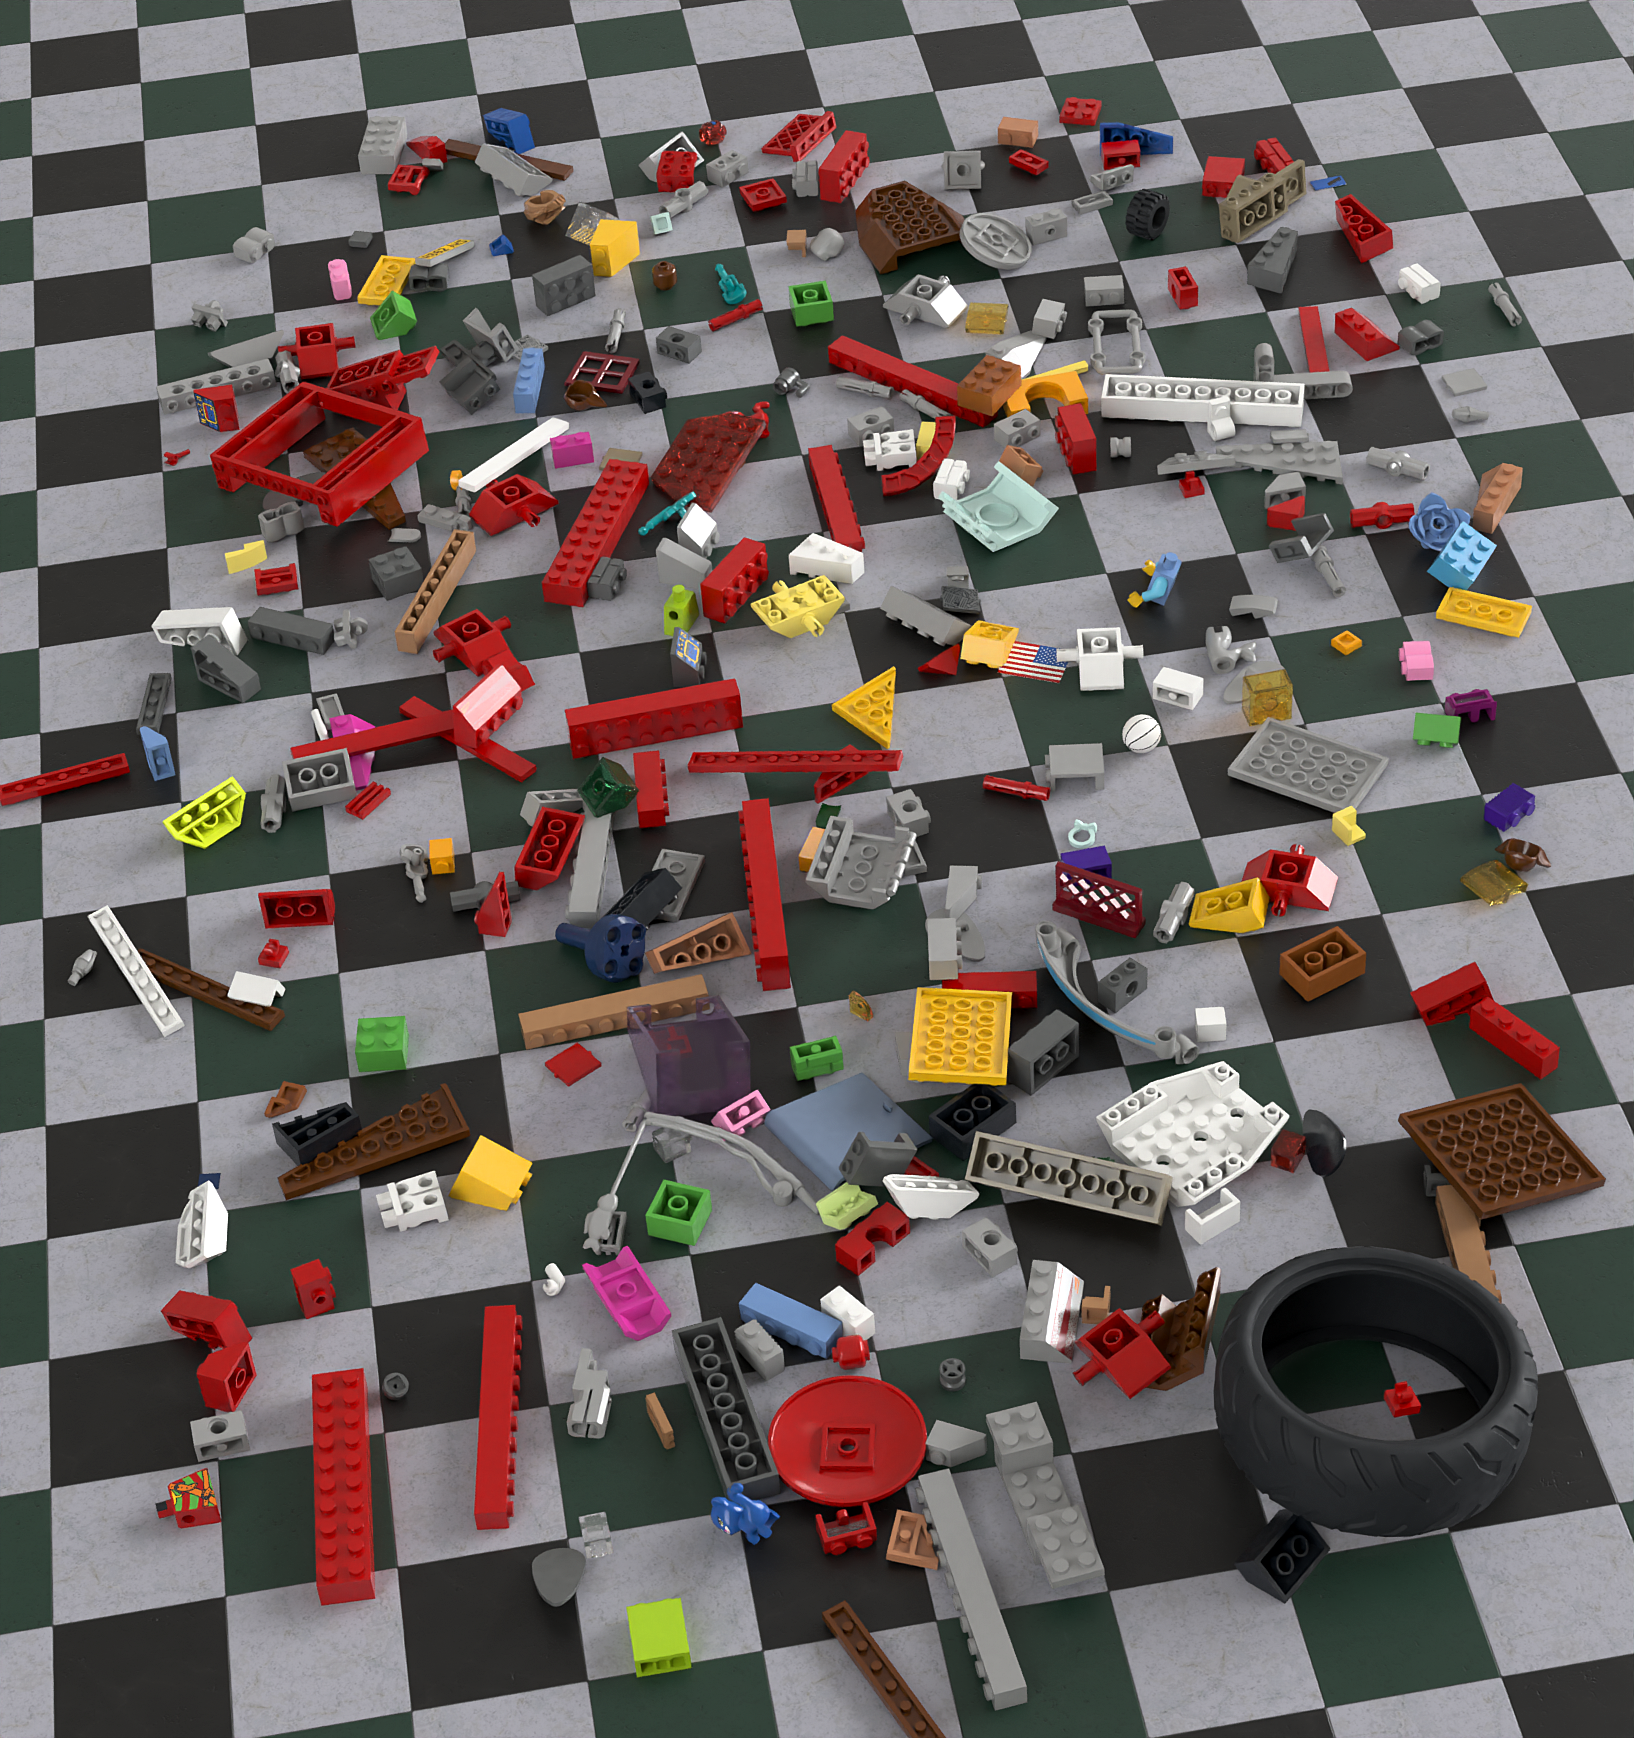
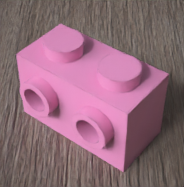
(742, 1114)

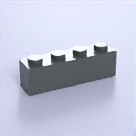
(291, 630)

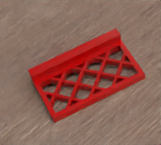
(801, 137)

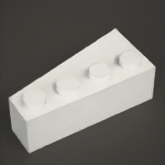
(193, 625)

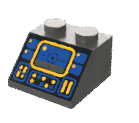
(686, 659)

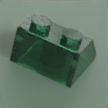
(607, 788)

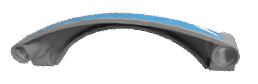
(1061, 956)

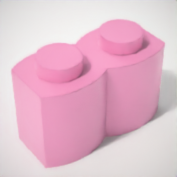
(340, 279)
(1416, 660)

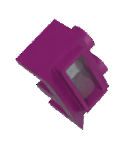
(1472, 703)

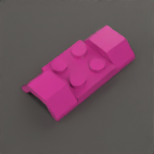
(629, 1295)

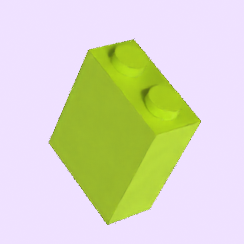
(658, 1637)

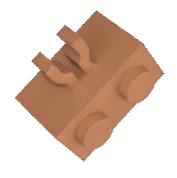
(1021, 464)

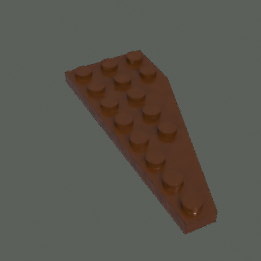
(329, 453)

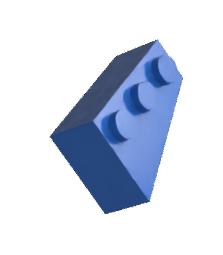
(511, 128)

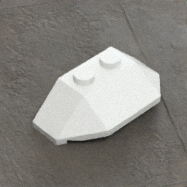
(929, 1195)
(201, 1228)

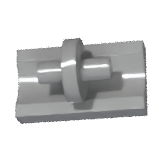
(211, 313)
(348, 630)

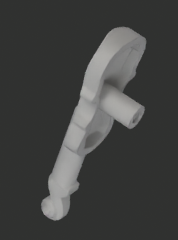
(415, 859)

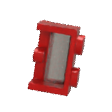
(847, 1531)

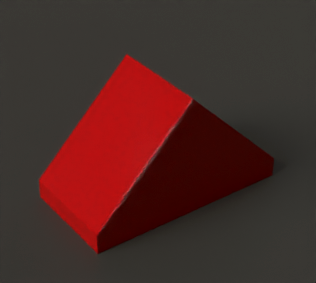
(1283, 513)

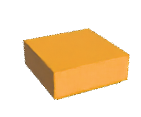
(1346, 642)

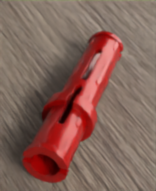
(742, 312)
(1026, 790)

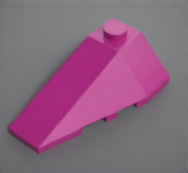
(360, 763)

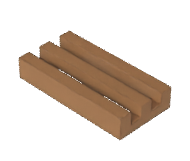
(660, 1421)

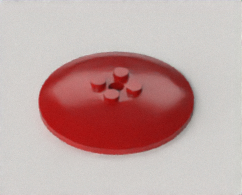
(841, 1412)

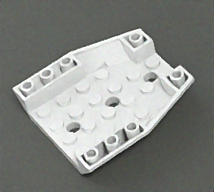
(1174, 1111)

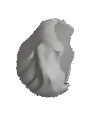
(827, 244)

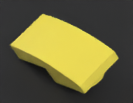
(248, 557)

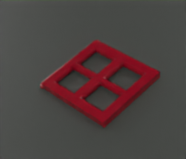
(603, 371)

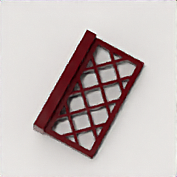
(1094, 909)

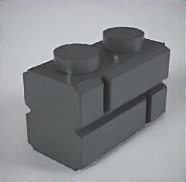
(606, 578)

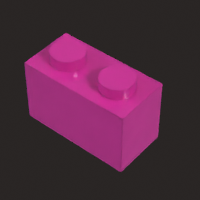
(572, 450)

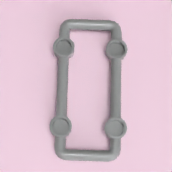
(1098, 359)

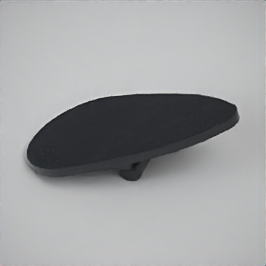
(1324, 1143)

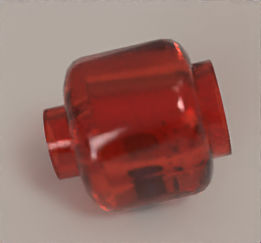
(712, 132)

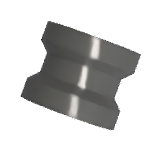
(952, 1374)

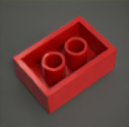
(1076, 438)

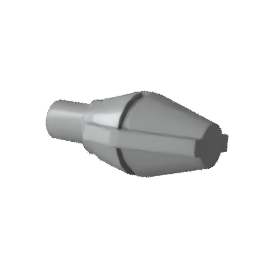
(1469, 414)
(82, 966)

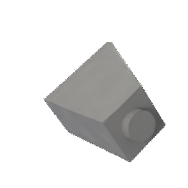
(681, 565)

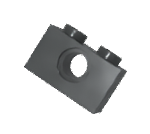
(678, 344)
(1122, 985)

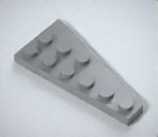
(1307, 458)

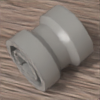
(1120, 447)

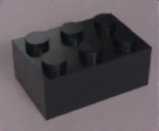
(973, 1110)

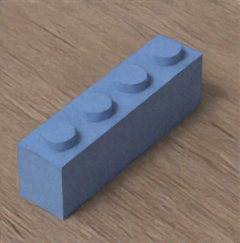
(529, 380)
(791, 1320)

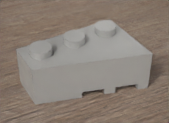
(944, 948)

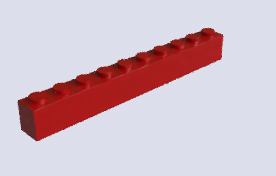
(901, 376)
(497, 1418)

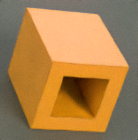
(441, 856)

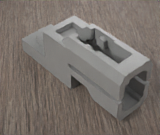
(590, 1397)

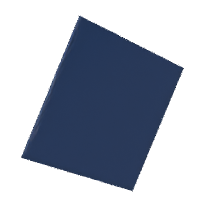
(214, 1178)

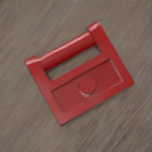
(403, 176)
(276, 580)

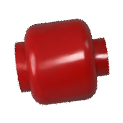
(851, 1352)

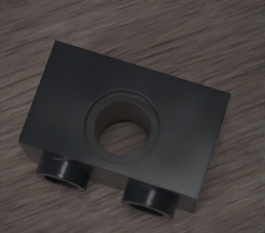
(647, 392)

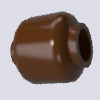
(664, 275)

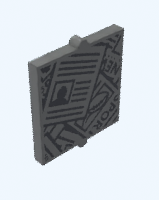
(960, 599)

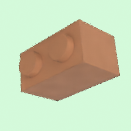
(1017, 132)

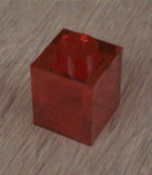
(1288, 1151)

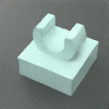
(661, 223)

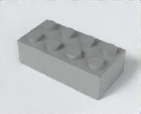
(382, 145)

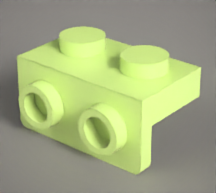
(845, 1206)

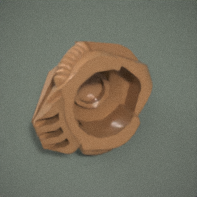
(544, 207)

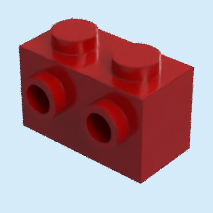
(1120, 154)

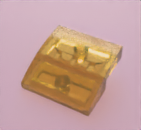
(986, 318)
(1493, 882)

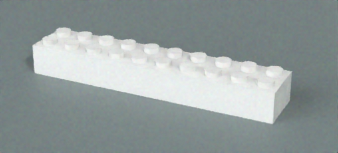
(1189, 399)

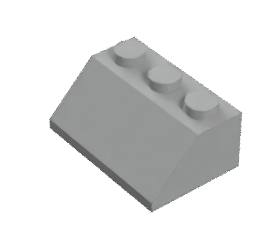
(678, 143)

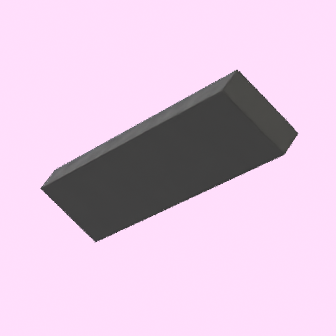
(154, 701)

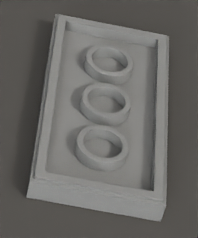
(685, 870)

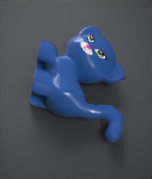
(752, 1519)

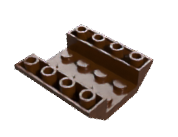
(1186, 1330)

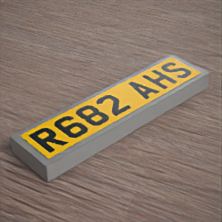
(444, 252)

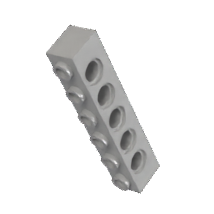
(244, 379)

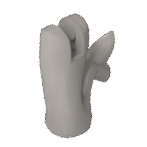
(1224, 660)

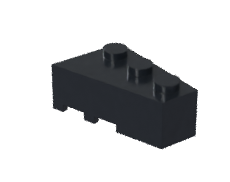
(317, 1133)

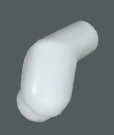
(555, 1282)

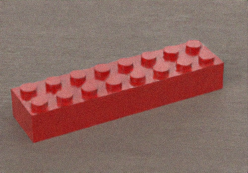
(654, 718)

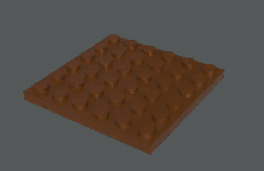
(1501, 1150)

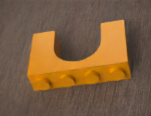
(1063, 387)

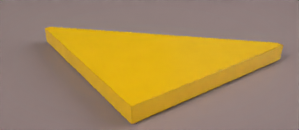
(871, 707)

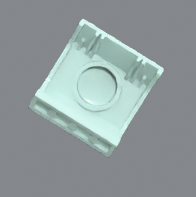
(1002, 512)

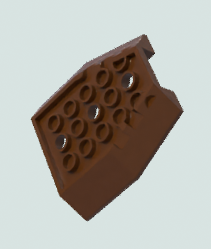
(903, 221)

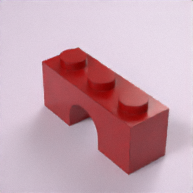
(884, 1224)

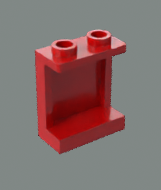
(1220, 175)

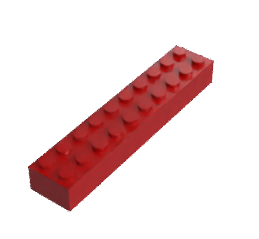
(595, 531)
(764, 894)
(342, 1487)

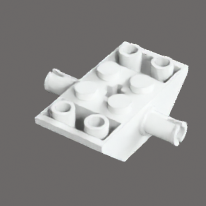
(1100, 658)

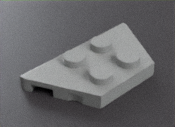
(1199, 461)

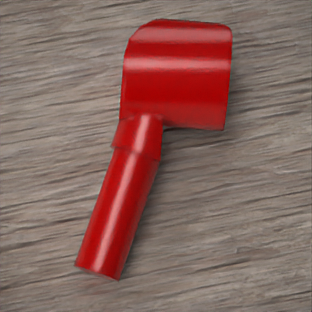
(173, 458)

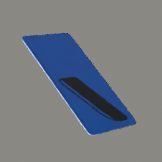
(1328, 182)

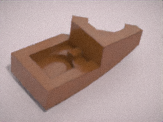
(287, 1099)

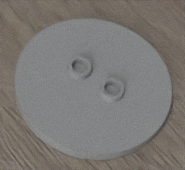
(995, 241)

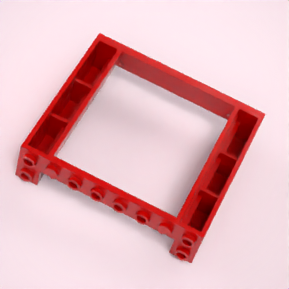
(349, 482)

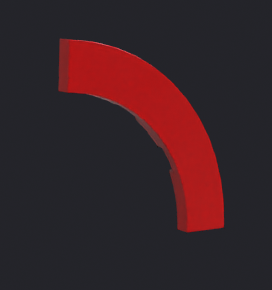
(928, 464)

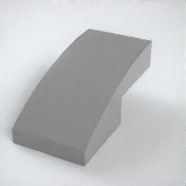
(1257, 604)

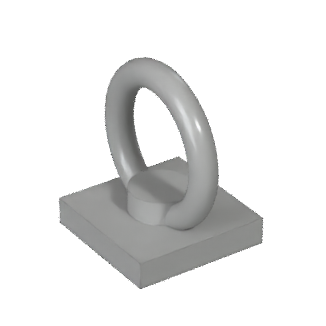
(962, 169)

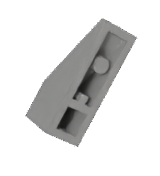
(564, 800)
(961, 889)

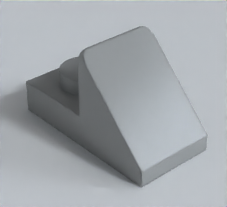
(958, 576)

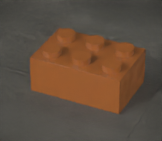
(989, 385)
(1322, 963)

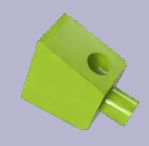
(680, 610)

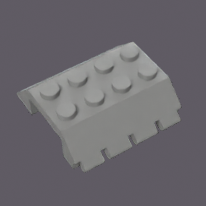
(858, 866)

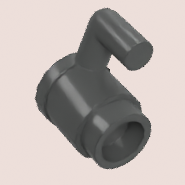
(787, 380)

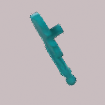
(732, 290)
(677, 507)

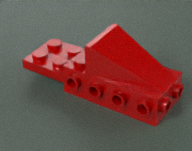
(382, 377)

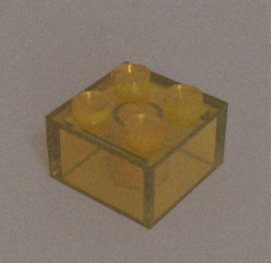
(1267, 696)

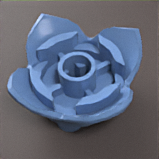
(1432, 512)

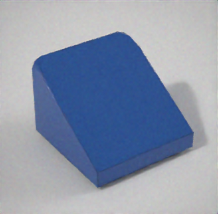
(501, 246)

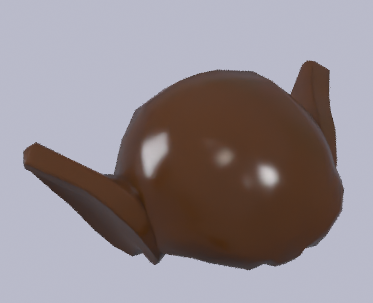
(582, 396)
(1522, 855)

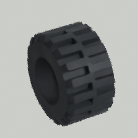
(1147, 214)

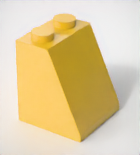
(613, 246)
(491, 1176)

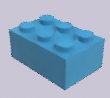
(1462, 557)

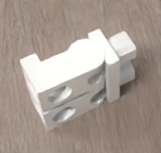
(890, 450)
(413, 1202)

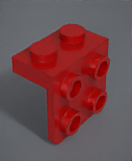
(675, 170)

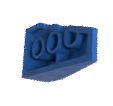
(1149, 141)

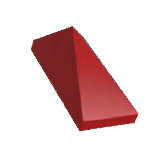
(944, 662)

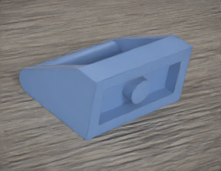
(157, 753)

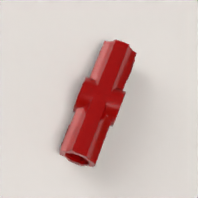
(1381, 515)

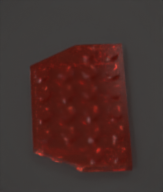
(707, 457)

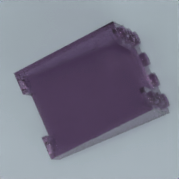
(694, 1062)

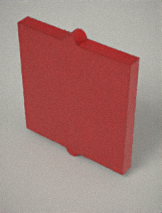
(573, 1064)

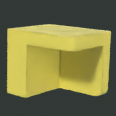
(1345, 826)

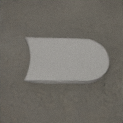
(404, 535)

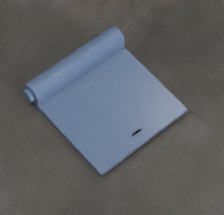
(827, 1121)

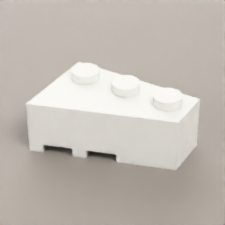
(827, 558)

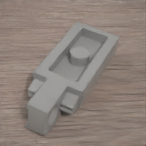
(444, 518)

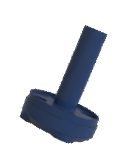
(611, 947)

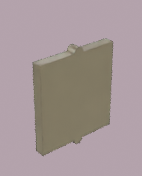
(620, 454)

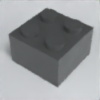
(396, 573)

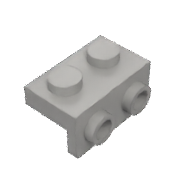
(1113, 177)

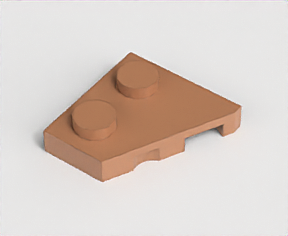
(911, 1541)

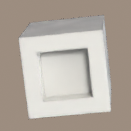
(1210, 1024)

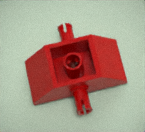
(317, 350)
(510, 503)
(471, 639)
(1293, 879)
(1123, 1352)

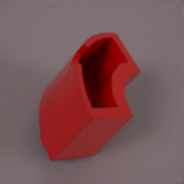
(518, 671)

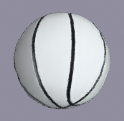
(1141, 733)

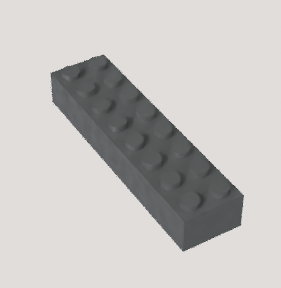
(725, 1409)

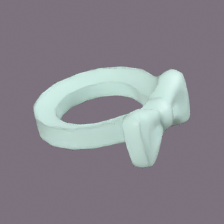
(1078, 826)

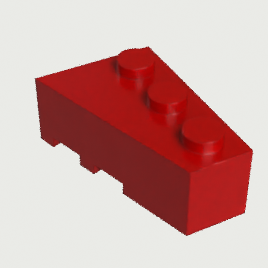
(1451, 995)
(206, 1318)

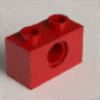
(1183, 287)

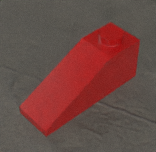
(428, 147)
(833, 782)
(495, 914)

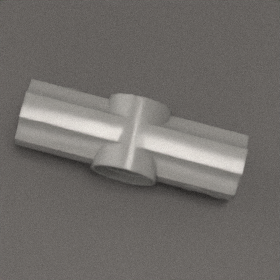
(684, 199)
(287, 371)
(1397, 463)
(273, 803)
(1173, 912)

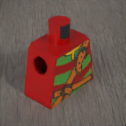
(191, 1501)

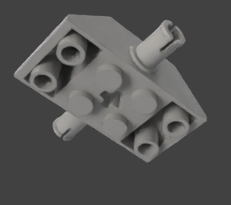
(927, 300)

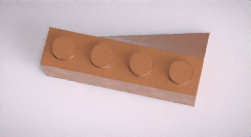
(1495, 495)
(708, 943)

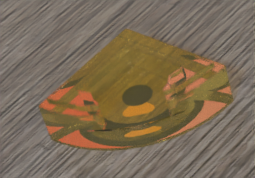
(859, 1006)

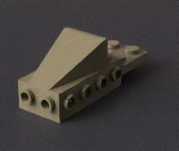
(1259, 202)

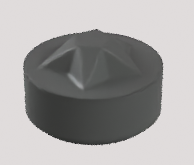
(395, 1386)

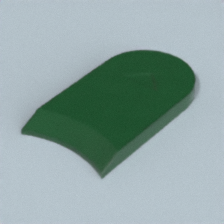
(825, 813)

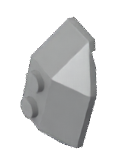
(248, 351)

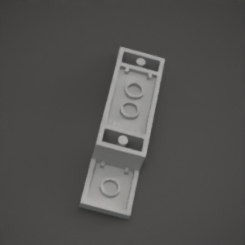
(1048, 1521)

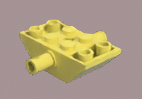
(800, 607)

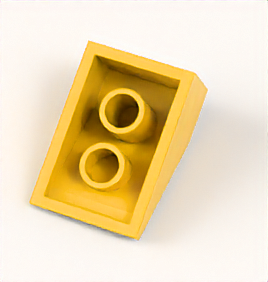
(988, 644)
(1231, 908)

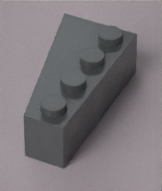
(1273, 262)

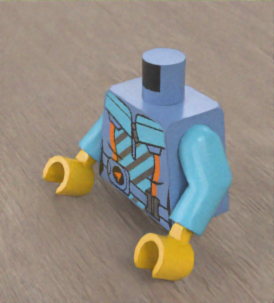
(1162, 580)

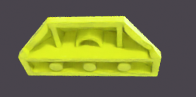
(209, 816)

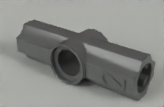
(474, 897)

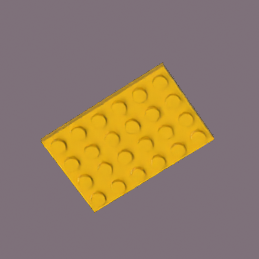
(960, 1036)

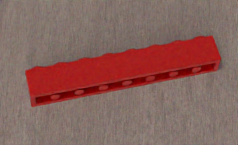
(835, 497)

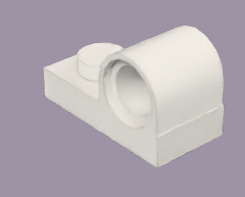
(1219, 422)

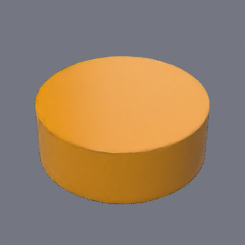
(454, 477)

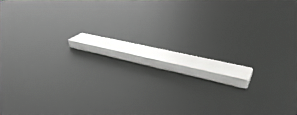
(513, 454)
(136, 971)

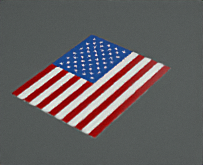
(1034, 662)

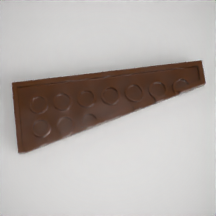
(410, 1132)

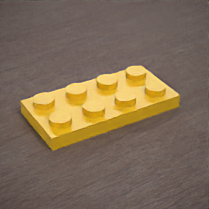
(388, 275)
(1484, 612)

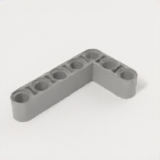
(1317, 384)

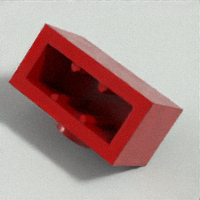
(313, 1288)

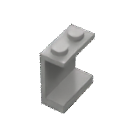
(498, 337)
(1075, 761)

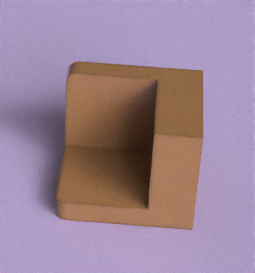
(797, 241)
(1096, 1308)

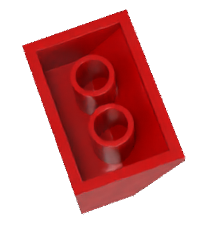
(1363, 335)
(297, 908)

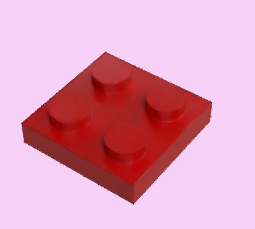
(1080, 111)
(763, 194)

